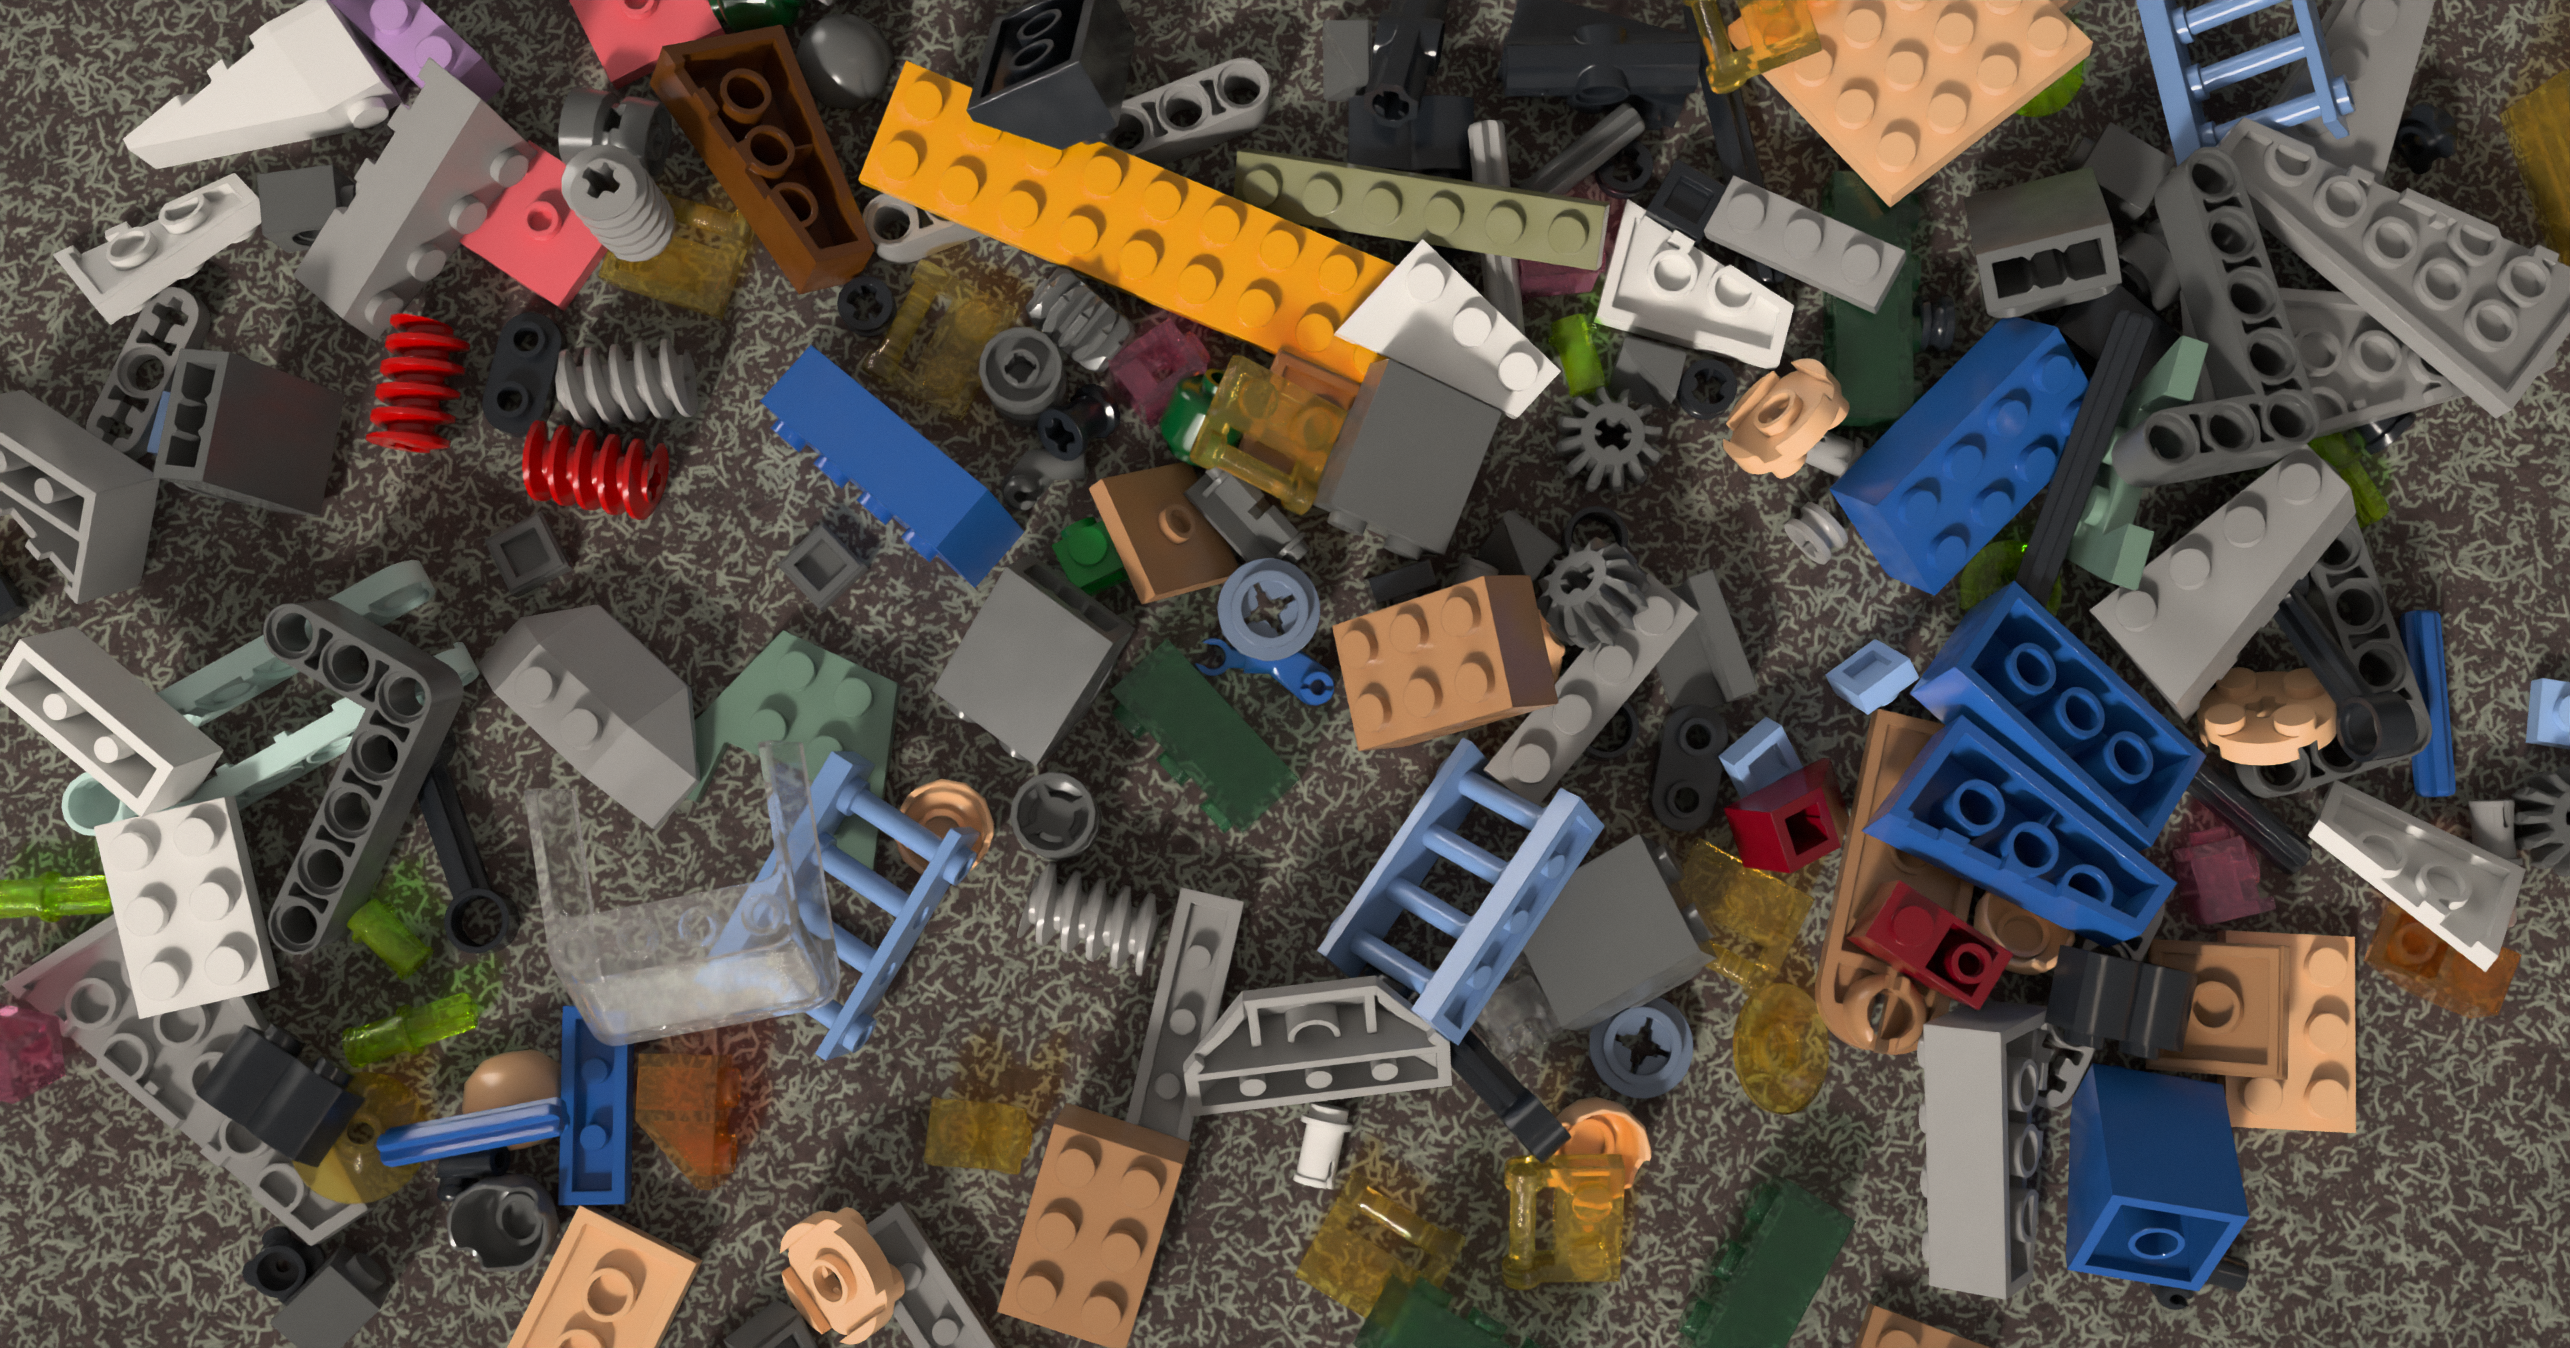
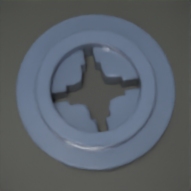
(1276, 580)
(1653, 1074)

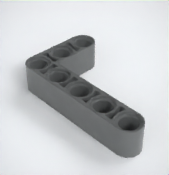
(2248, 332)
(2368, 636)
(366, 767)

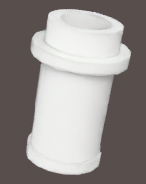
(1321, 1145)

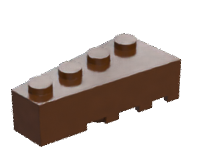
(768, 148)

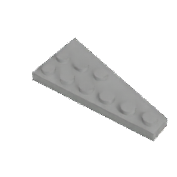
(2422, 269)
(2351, 363)
(166, 1062)

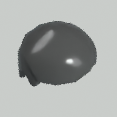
(844, 61)
(483, 1216)

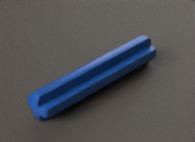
(2424, 648)
(473, 1132)

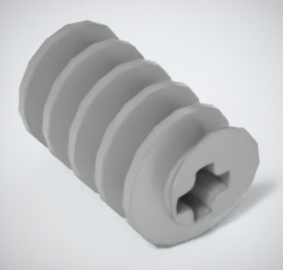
(618, 202)
(626, 386)
(1090, 918)

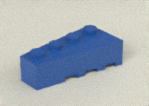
(892, 465)
(2018, 837)

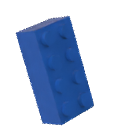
(1966, 454)
(2061, 714)

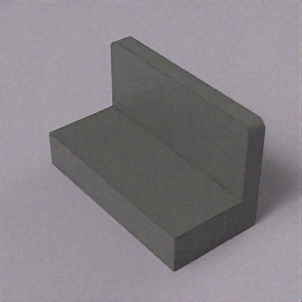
(1708, 658)

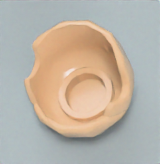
(946, 806)
(2023, 933)
(512, 1080)
(1605, 1128)

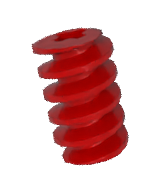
(417, 384)
(593, 475)

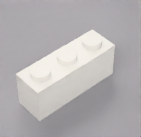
(106, 720)

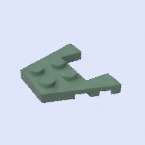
(2105, 535)
(808, 698)

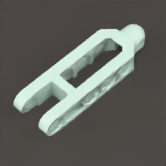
(249, 673)

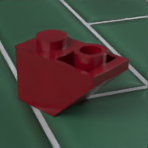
(1790, 820)
(1929, 944)

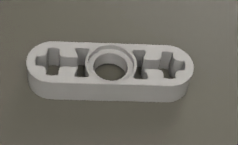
(135, 352)

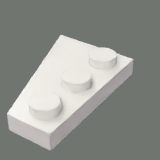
(146, 259)
(1686, 298)
(1449, 333)
(2425, 870)

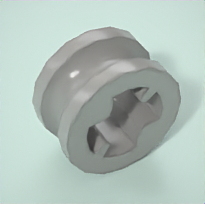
(1816, 532)

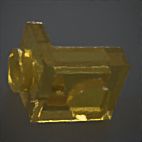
(977, 1134)

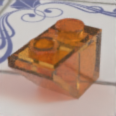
(2435, 970)
(686, 1111)

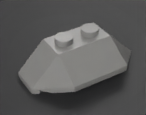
(601, 705)
(1314, 1047)

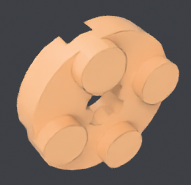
(1784, 419)
(2266, 715)
(868, 1284)

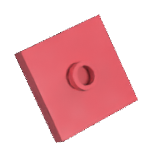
(632, 32)
(537, 235)

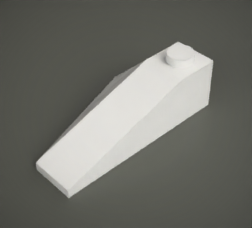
(297, 84)

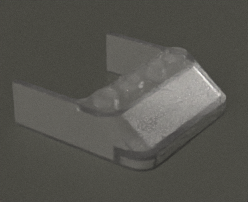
(698, 955)

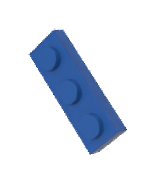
(599, 1100)

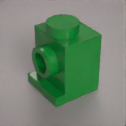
(1090, 556)

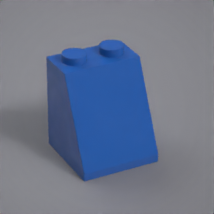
(2151, 1178)

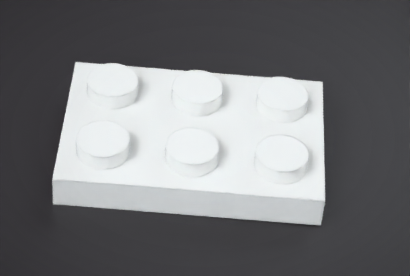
(186, 906)

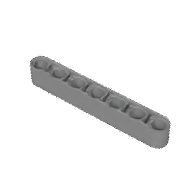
(1143, 114)

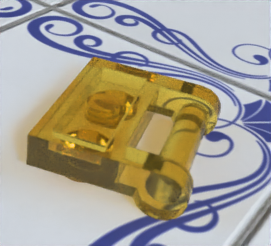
(1777, 33)
(685, 270)
(949, 367)
(1277, 416)
(1747, 904)
(1584, 1219)
(1357, 1269)

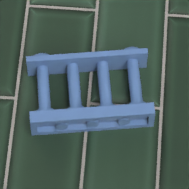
(2186, 85)
(842, 791)
(1505, 920)

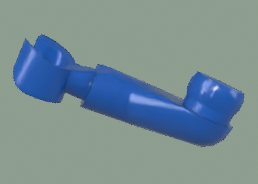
(1297, 673)

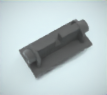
(1246, 518)

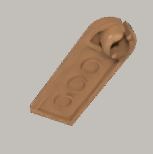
(1846, 973)

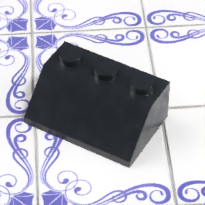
(1055, 71)

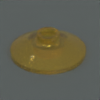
(1780, 1048)
(355, 1171)

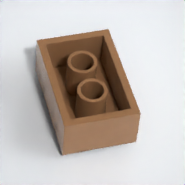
(1445, 662)
(1093, 1226)

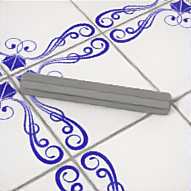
(1491, 167)

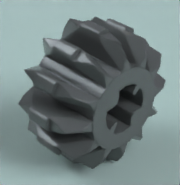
(1079, 319)
(1605, 418)
(1593, 594)
(2544, 820)

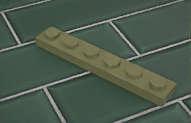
(1424, 207)

